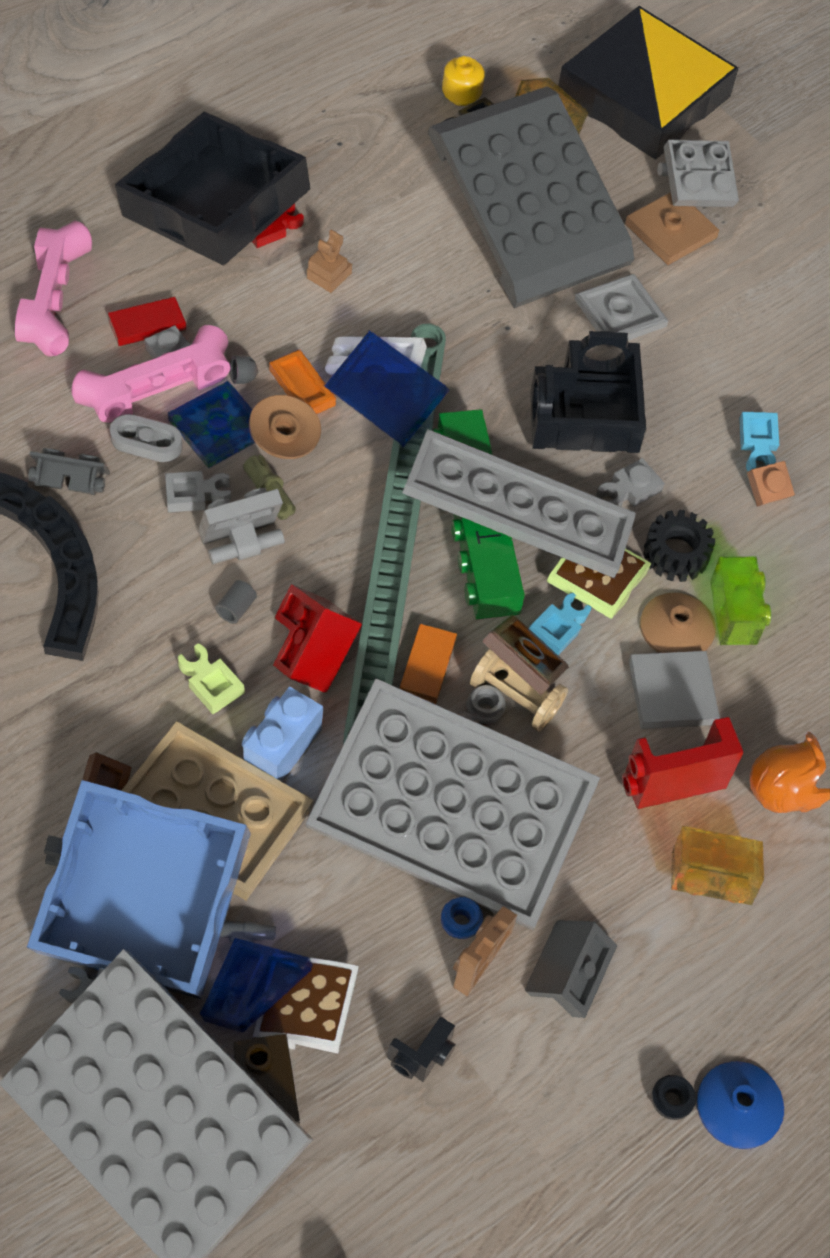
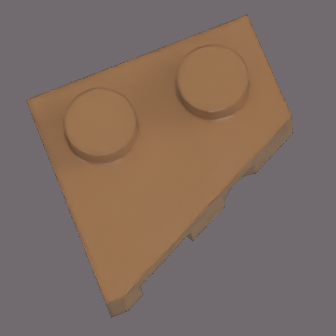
(478, 956)

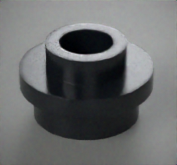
(679, 1086)

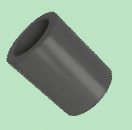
(236, 601)

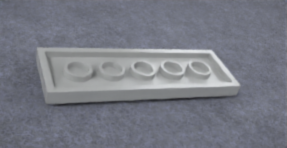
(520, 503)

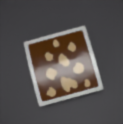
(314, 1008)

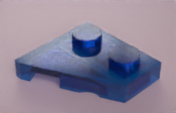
(251, 983)

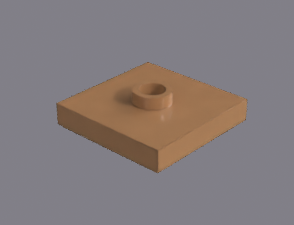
(671, 229)

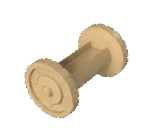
(542, 706)

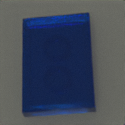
(386, 388)

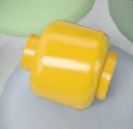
(463, 80)

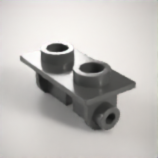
(83, 472)

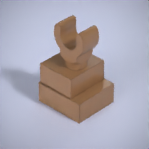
(327, 266)

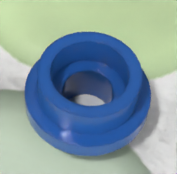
(465, 907)

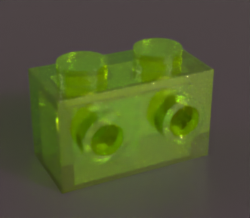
(739, 600)

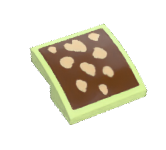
(597, 589)

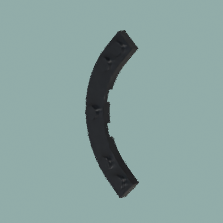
(72, 560)

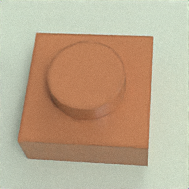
(770, 483)

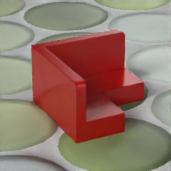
(316, 640)

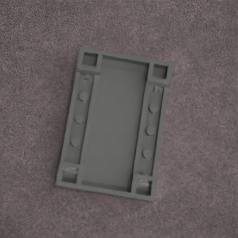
(534, 194)

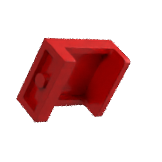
(683, 773)

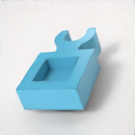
(760, 435)
(560, 626)

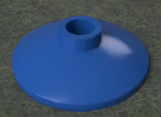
(729, 1120)

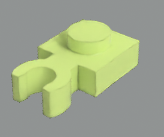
(213, 682)

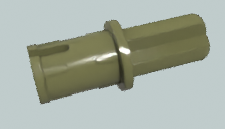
(264, 477)

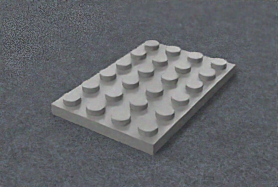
(453, 803)
(155, 1112)

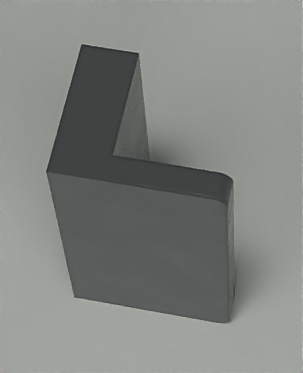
(572, 965)

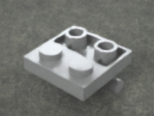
(700, 173)
(239, 523)

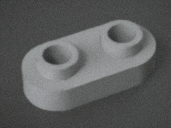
(148, 438)

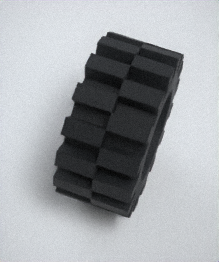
(684, 529)

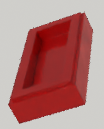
(145, 320)

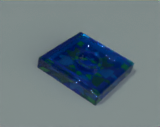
(214, 424)

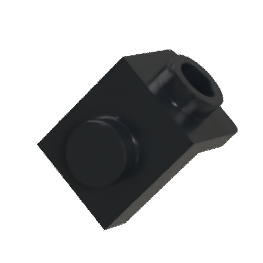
(434, 1049)

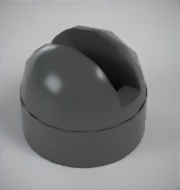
(242, 369)

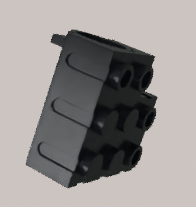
(590, 400)

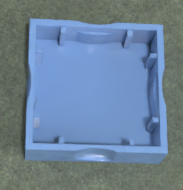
(141, 884)

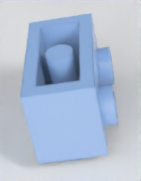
(284, 733)

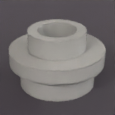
(486, 695)

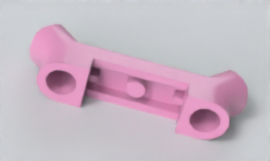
(36, 318)
(115, 393)

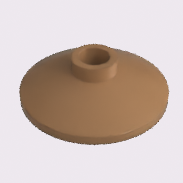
(285, 415)
(668, 634)

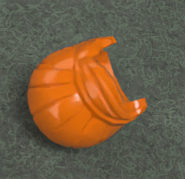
(787, 777)

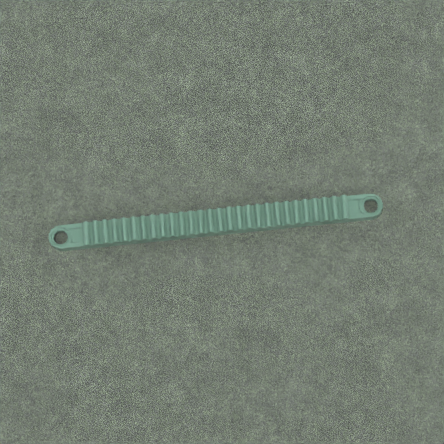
(392, 555)

